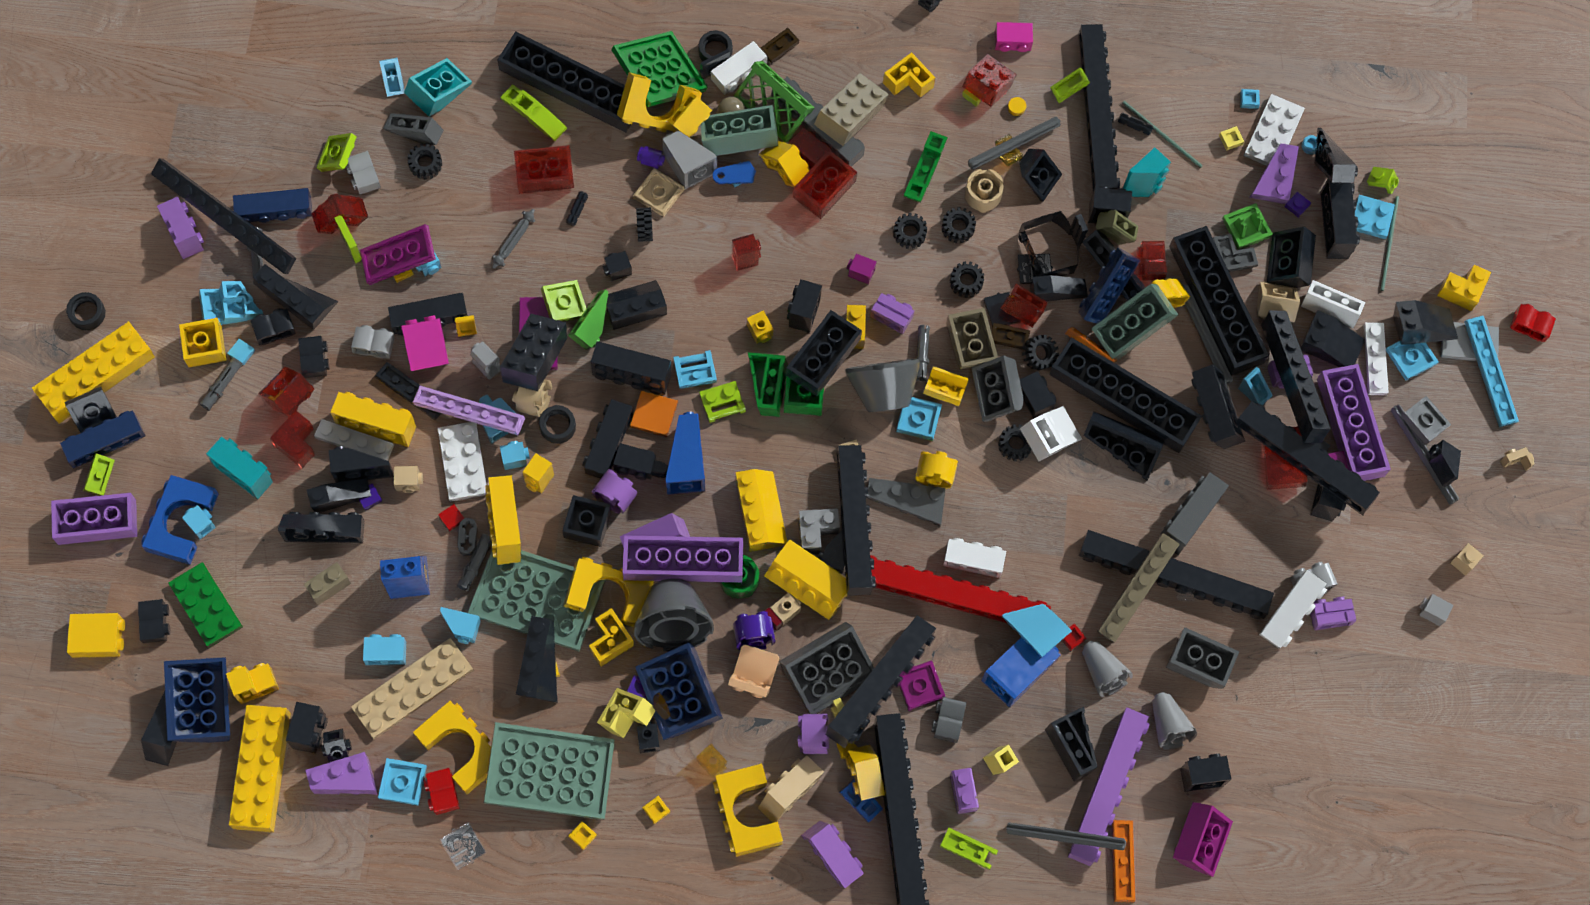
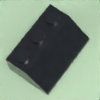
(1291, 257)
(636, 304)

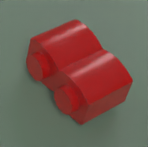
(1533, 322)
(441, 791)

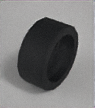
(714, 35)
(79, 299)
(557, 410)

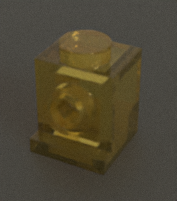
(712, 769)

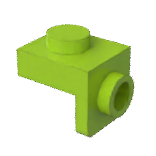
(1383, 178)

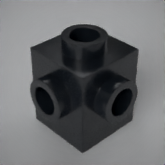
(335, 745)

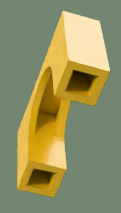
(633, 103)
(588, 573)
(451, 720)
(744, 838)

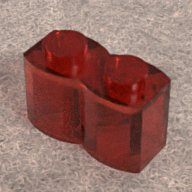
(1153, 260)

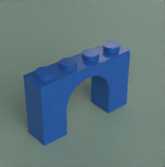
(176, 493)

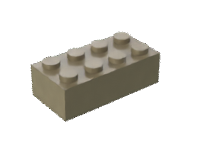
(851, 109)

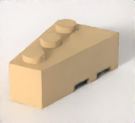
(790, 788)

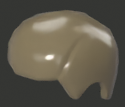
(730, 104)

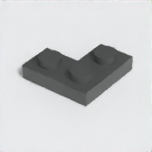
(1233, 258)

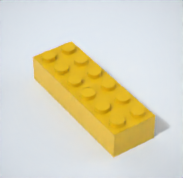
(98, 366)
(259, 768)

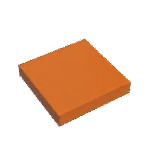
(654, 414)

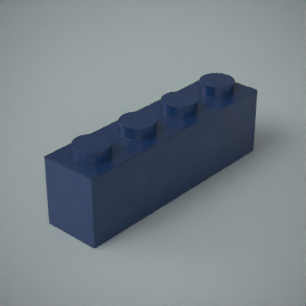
(273, 205)
(102, 438)

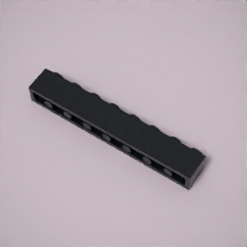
(1295, 377)
(1308, 458)
(854, 520)
(880, 682)

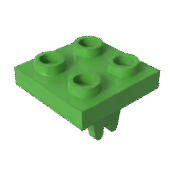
(1247, 226)

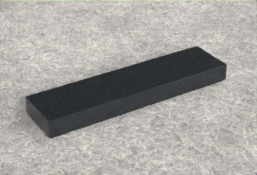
(402, 385)

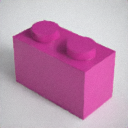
(1013, 36)

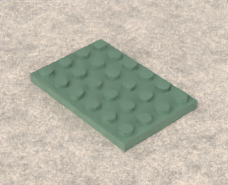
(533, 588)
(549, 771)

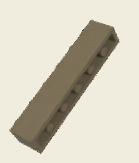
(1138, 587)

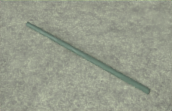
(1162, 134)
(1389, 244)

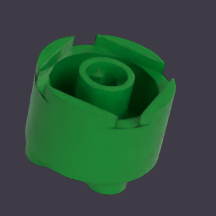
(749, 582)

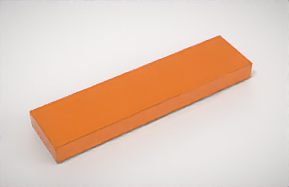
(1123, 862)

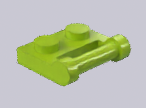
(721, 396)

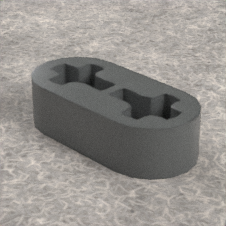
(472, 536)

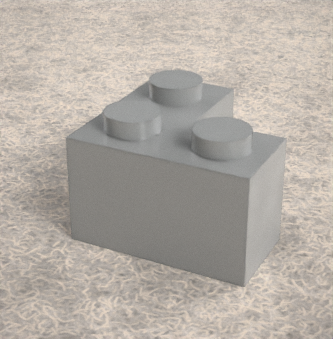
(814, 524)

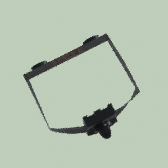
(1077, 229)

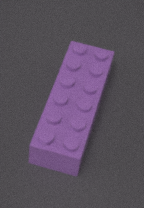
(1353, 421)
(683, 558)

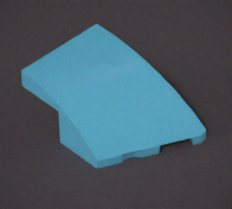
(228, 303)
(1038, 627)

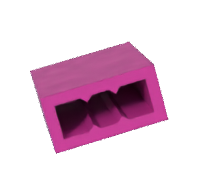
(425, 343)

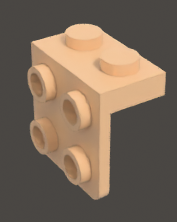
(754, 671)

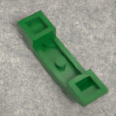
(926, 167)

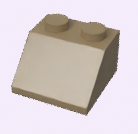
(1277, 298)

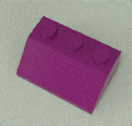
(1203, 838)

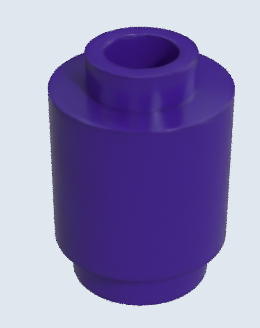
(651, 157)

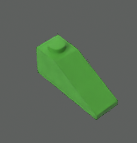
(590, 325)

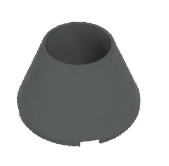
(885, 384)
(673, 616)

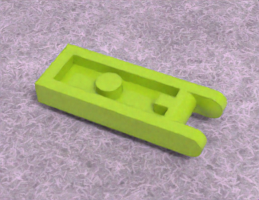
(967, 847)

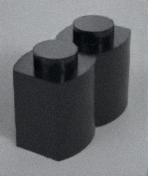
(272, 326)
(312, 356)
(153, 621)

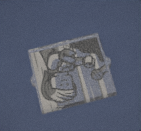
(463, 846)

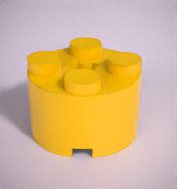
(936, 469)

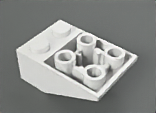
(1050, 433)

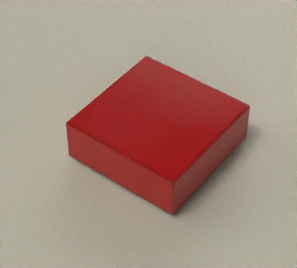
(451, 517)
(1074, 638)

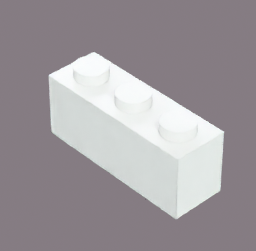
(736, 68)
(1334, 303)
(974, 557)

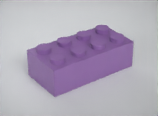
(94, 518)

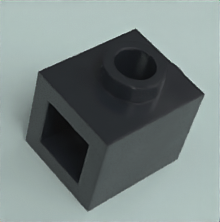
(617, 266)
(648, 738)

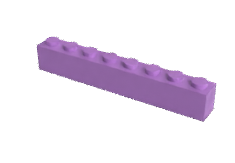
(1110, 782)

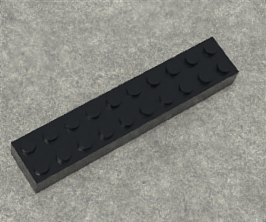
(900, 810)

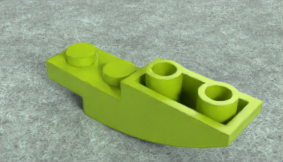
(534, 111)

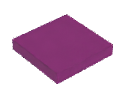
(921, 686)

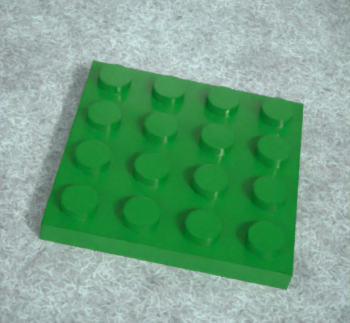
(663, 62)

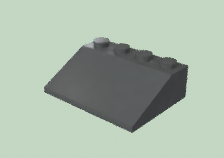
(828, 668)

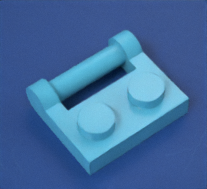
(695, 375)

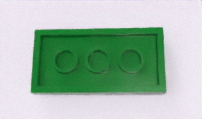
(205, 605)

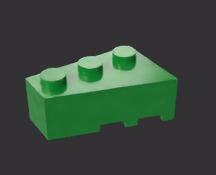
(769, 381)

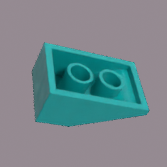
(436, 86)

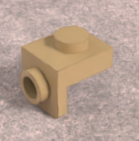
(1522, 455)

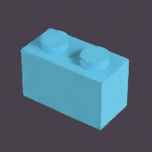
(384, 650)

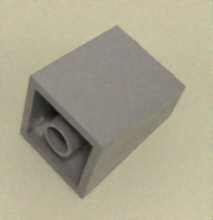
(688, 159)

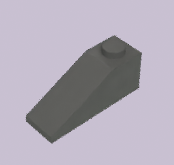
(415, 128)

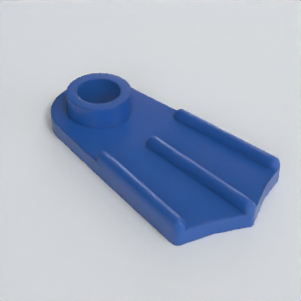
(735, 173)

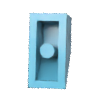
(462, 624)

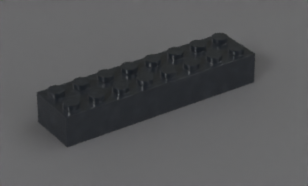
(563, 79)
(1219, 300)
(1125, 394)

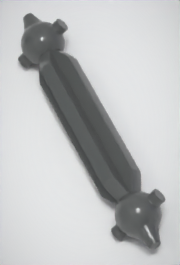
(513, 238)

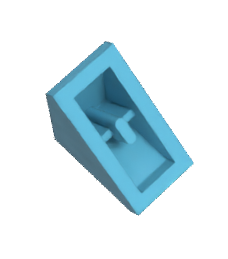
(392, 77)
(1255, 387)

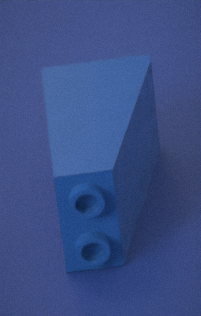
(686, 465)
(405, 576)
(1017, 671)

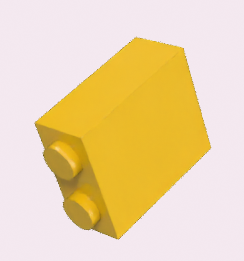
(95, 635)

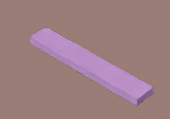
(469, 410)

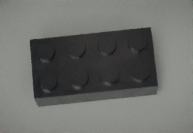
(1339, 219)
(534, 352)
(823, 353)
(631, 368)
(1217, 407)

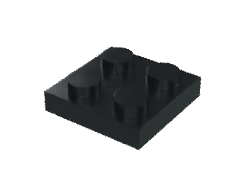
(90, 409)

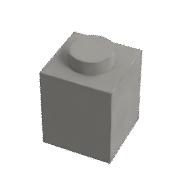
(1435, 609)

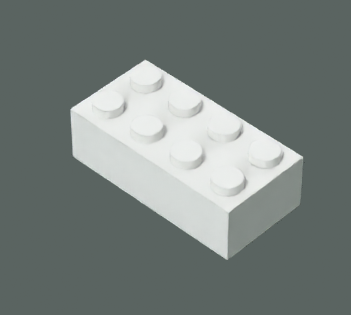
(1293, 608)

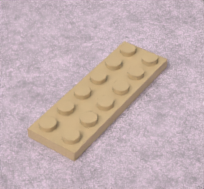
(412, 688)

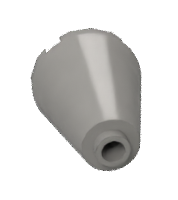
(1105, 669)
(1171, 722)

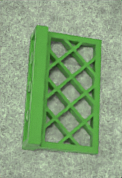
(785, 91)

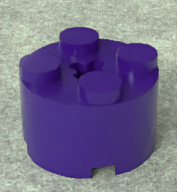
(754, 630)

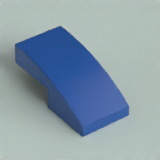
(866, 808)

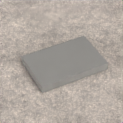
(1462, 348)

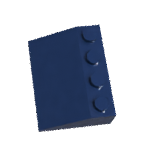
(1108, 286)
(685, 689)
(197, 700)

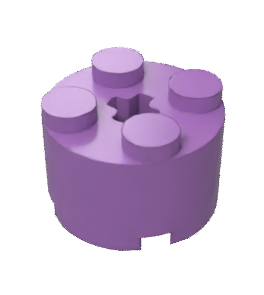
(615, 491)
(813, 734)

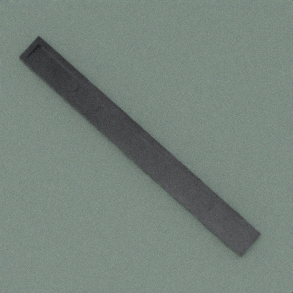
(223, 216)

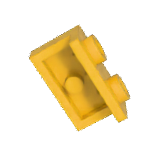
(946, 386)

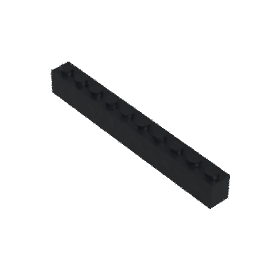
(1097, 107)
(1179, 575)

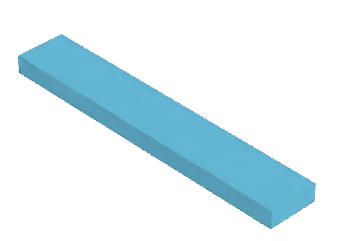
(1491, 371)

